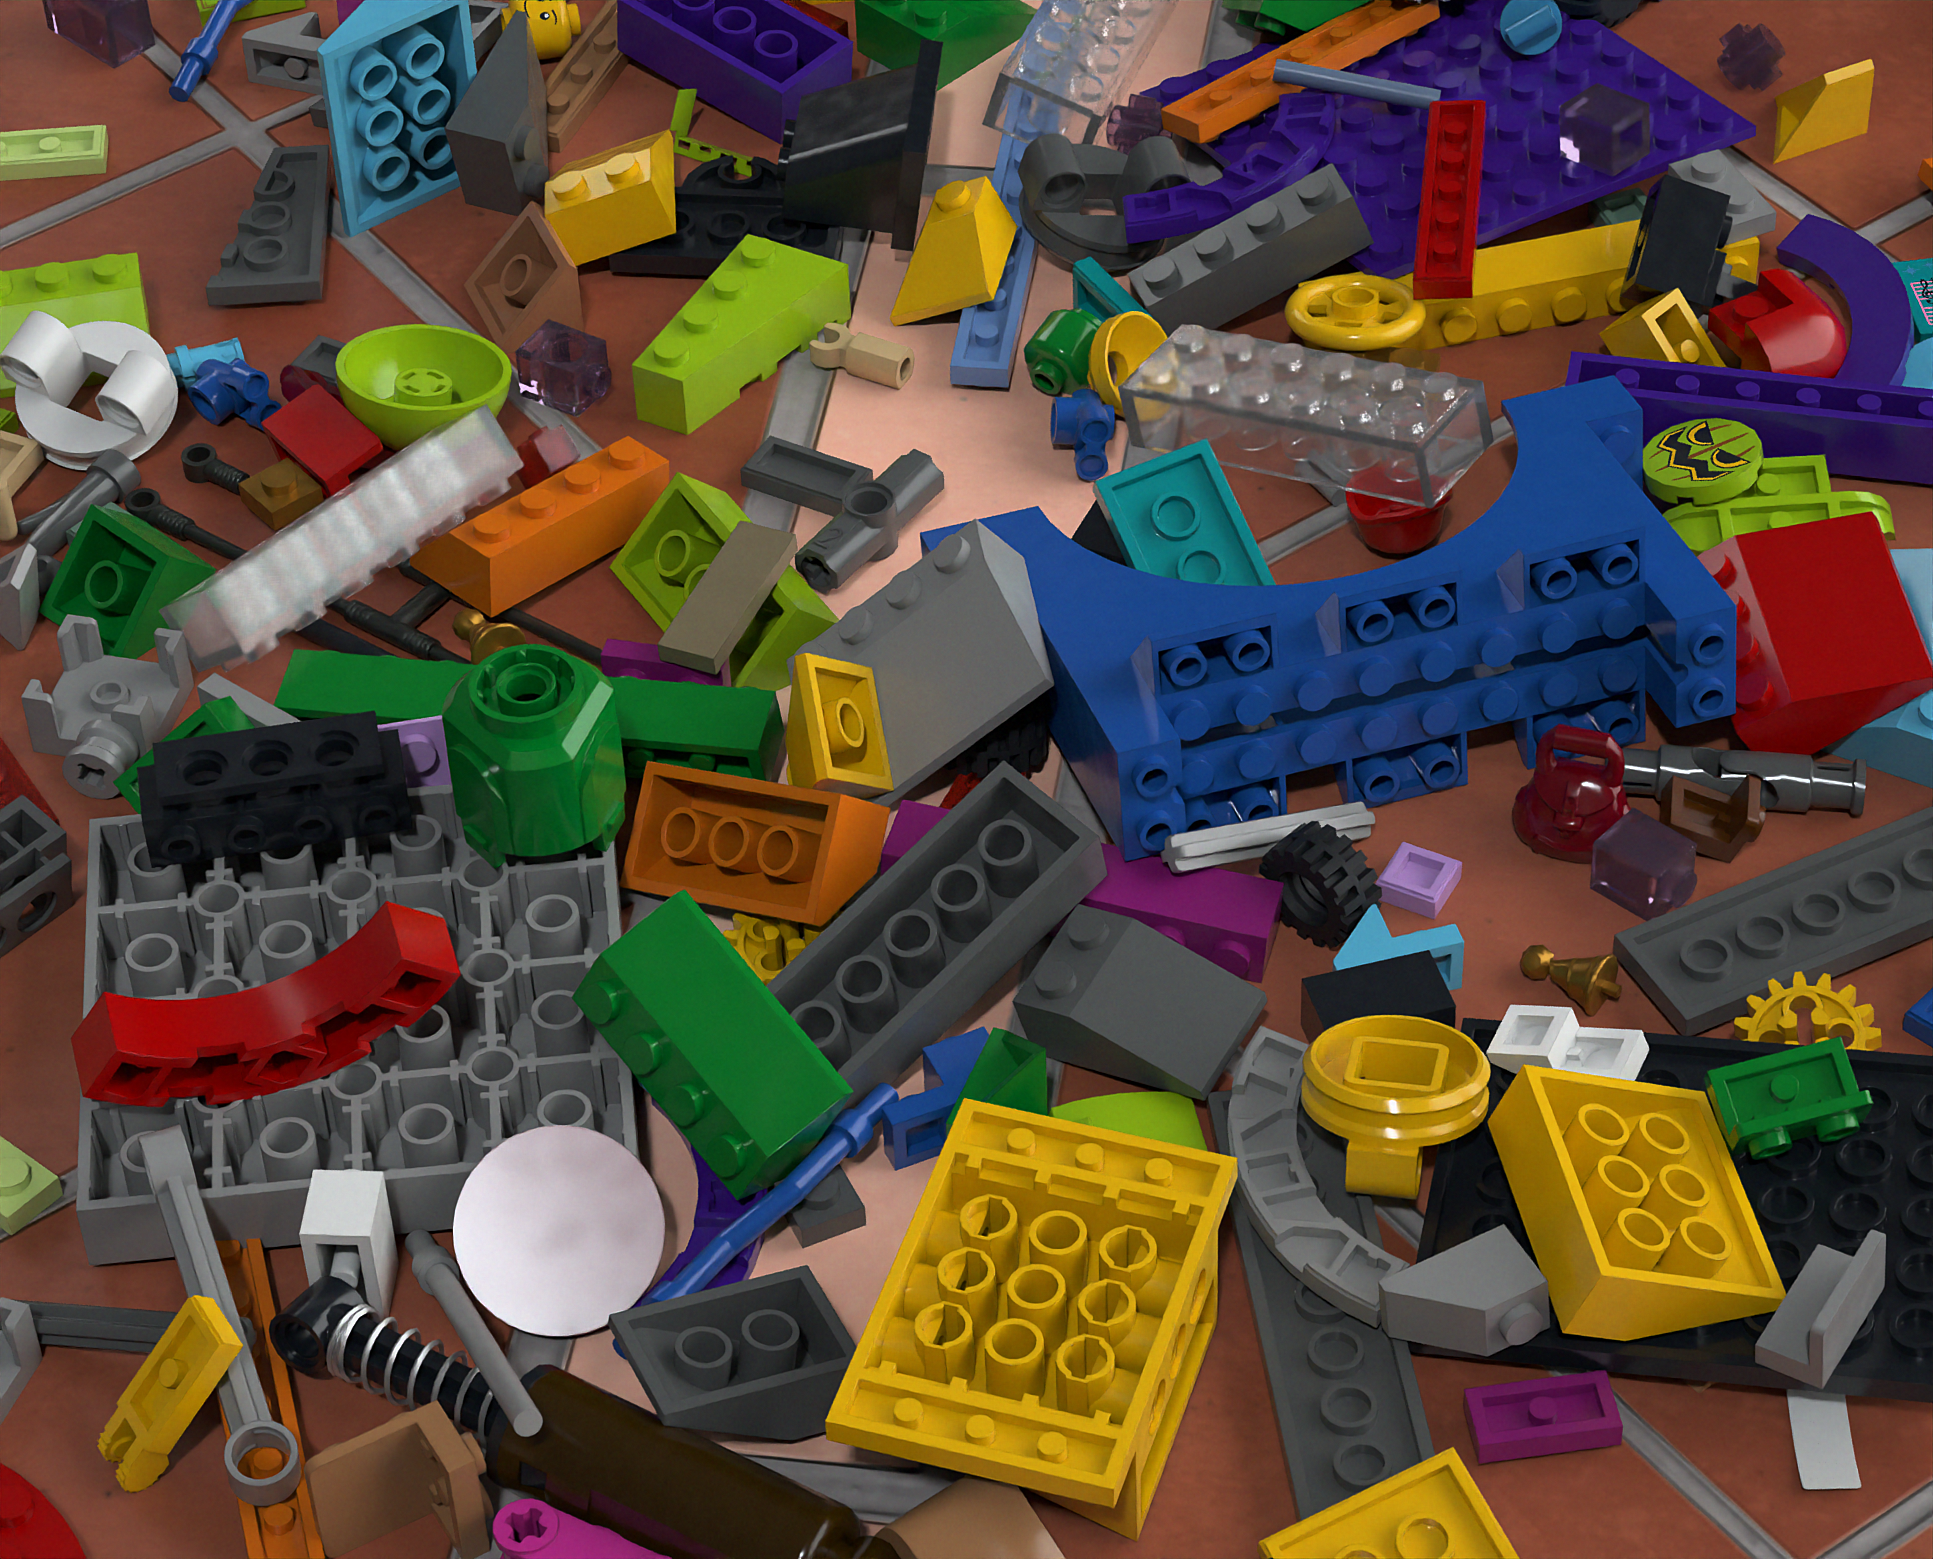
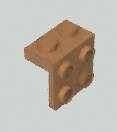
(396, 1477)

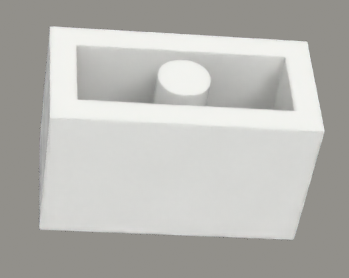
(351, 1234)

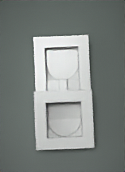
(1556, 1041)

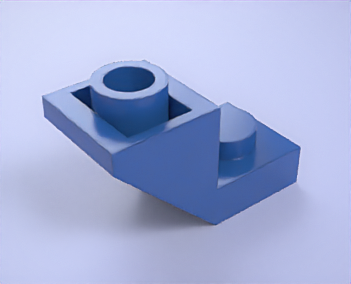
(917, 1123)

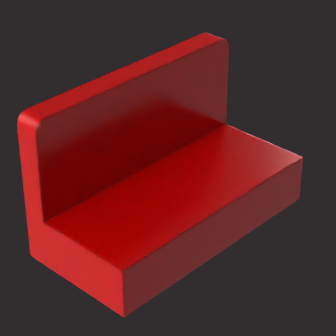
(321, 438)

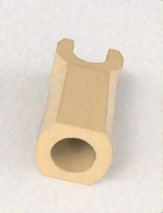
(863, 356)

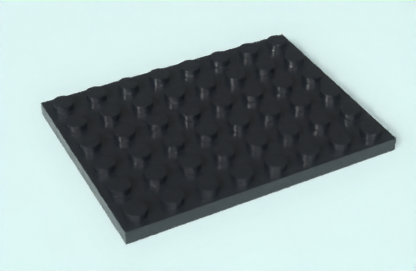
(1800, 1200)

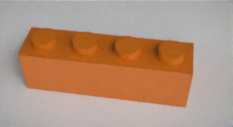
(547, 528)
(751, 843)

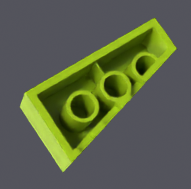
(736, 331)

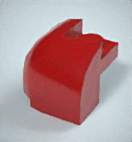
(1782, 328)

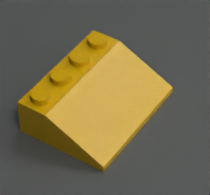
(1631, 1205)

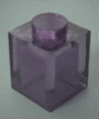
(1604, 129)
(1643, 866)

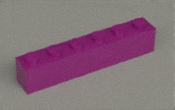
(1207, 910)

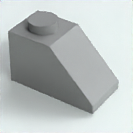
(1468, 1297)

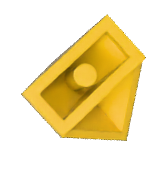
(1823, 111)

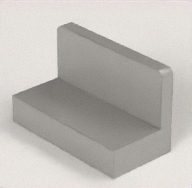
(1823, 1311)

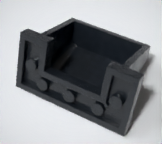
(863, 150)

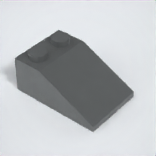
(502, 126)
(1135, 1004)
(740, 1356)

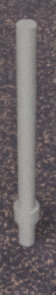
(439, 1277)

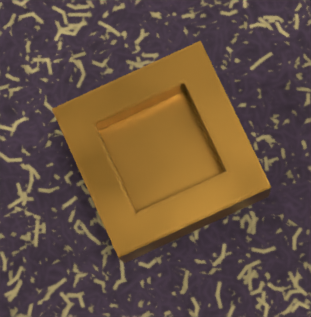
(280, 493)

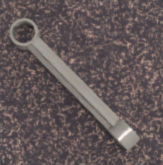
(203, 1274)

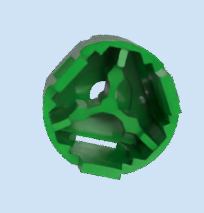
(534, 754)

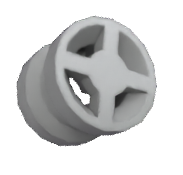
(100, 757)

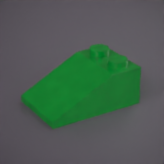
(968, 28)

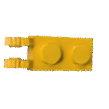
(168, 1392)

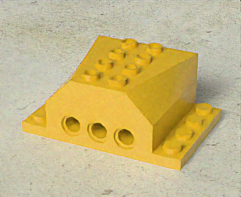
(1045, 1312)

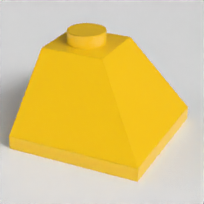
(956, 253)
(836, 729)

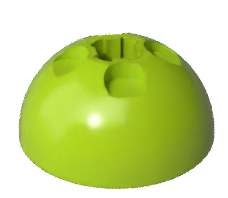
(419, 377)

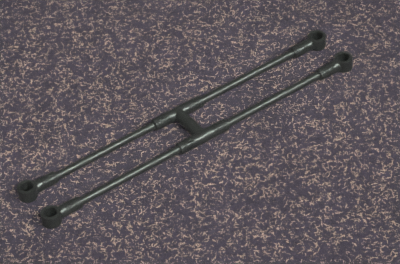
(202, 466)

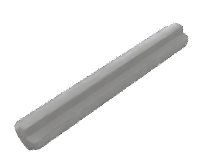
(1256, 837)

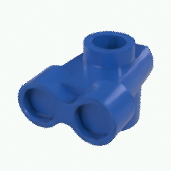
(232, 389)
(1087, 426)

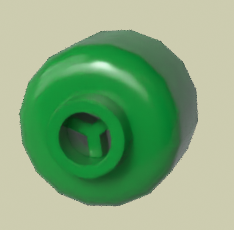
(1062, 351)

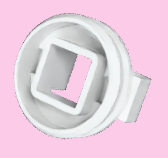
(54, 363)

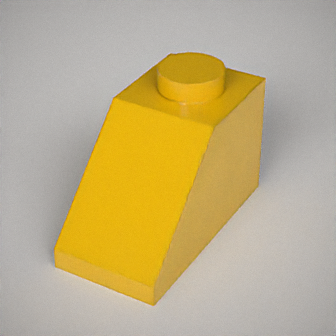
(1661, 331)

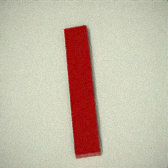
(1450, 200)

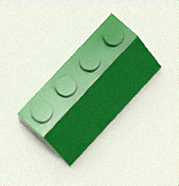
(712, 1046)

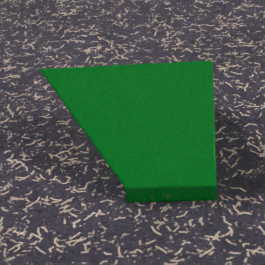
(1007, 1075)

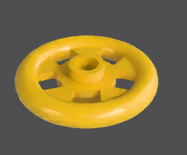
(1354, 312)

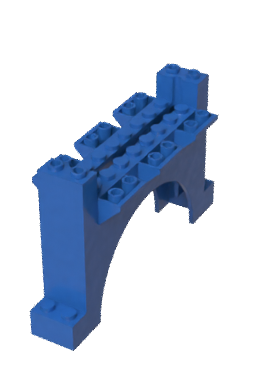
(1538, 614)

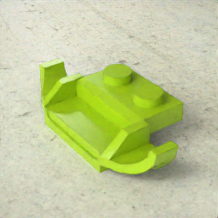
(1783, 495)

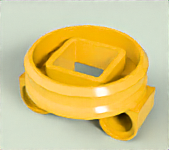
(1417, 1091)

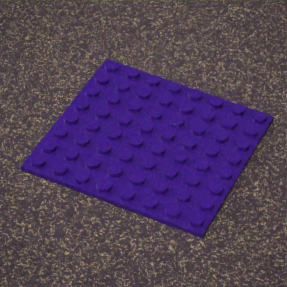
(1524, 176)

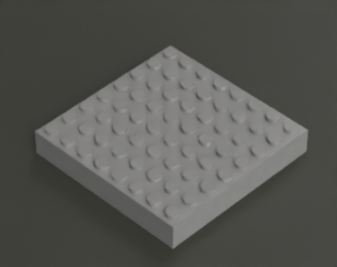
(429, 1099)

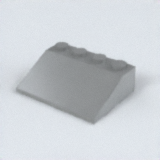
(947, 649)

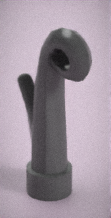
(107, 480)

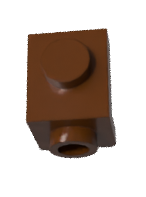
(1712, 818)

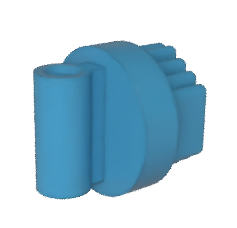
(1530, 25)

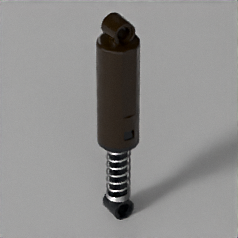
(593, 1451)

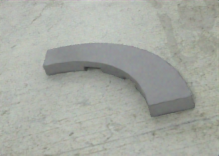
(1280, 1191)

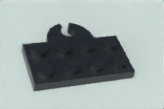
(717, 214)

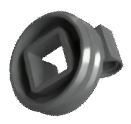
(1063, 174)

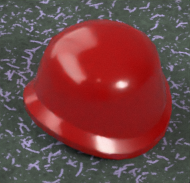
(1396, 525)

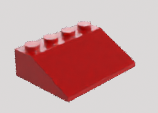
(1818, 632)

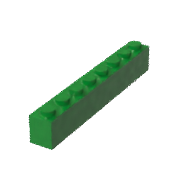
(658, 720)

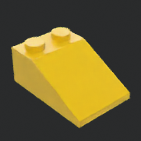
(614, 198)

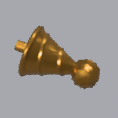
(484, 637)
(1585, 979)

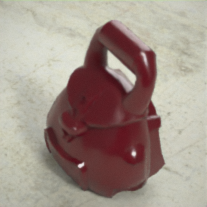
(1569, 799)

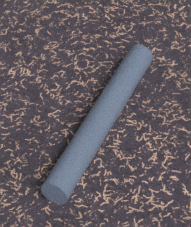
(1354, 84)

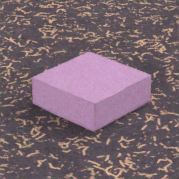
(1419, 880)

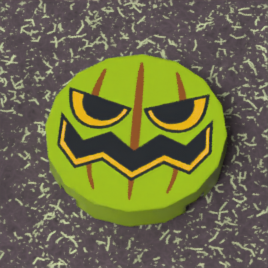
(1702, 461)

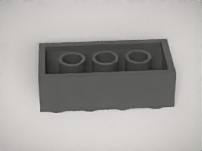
(1253, 254)

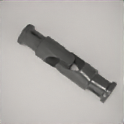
(1790, 780)

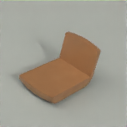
(972, 1521)

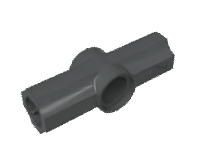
(869, 521)

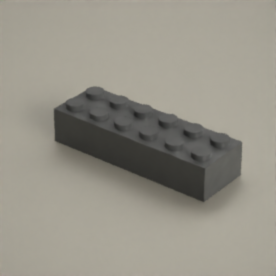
(939, 929)

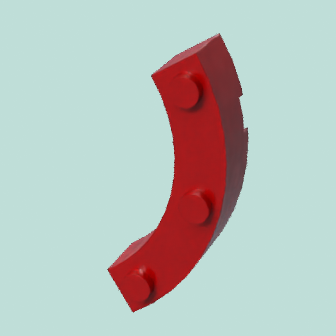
(273, 1032)

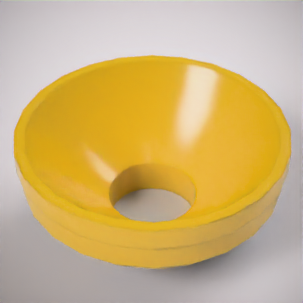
(1129, 342)

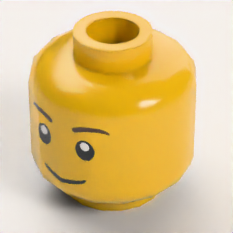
(550, 24)

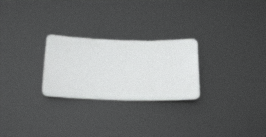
(1822, 1440)

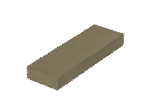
(727, 597)

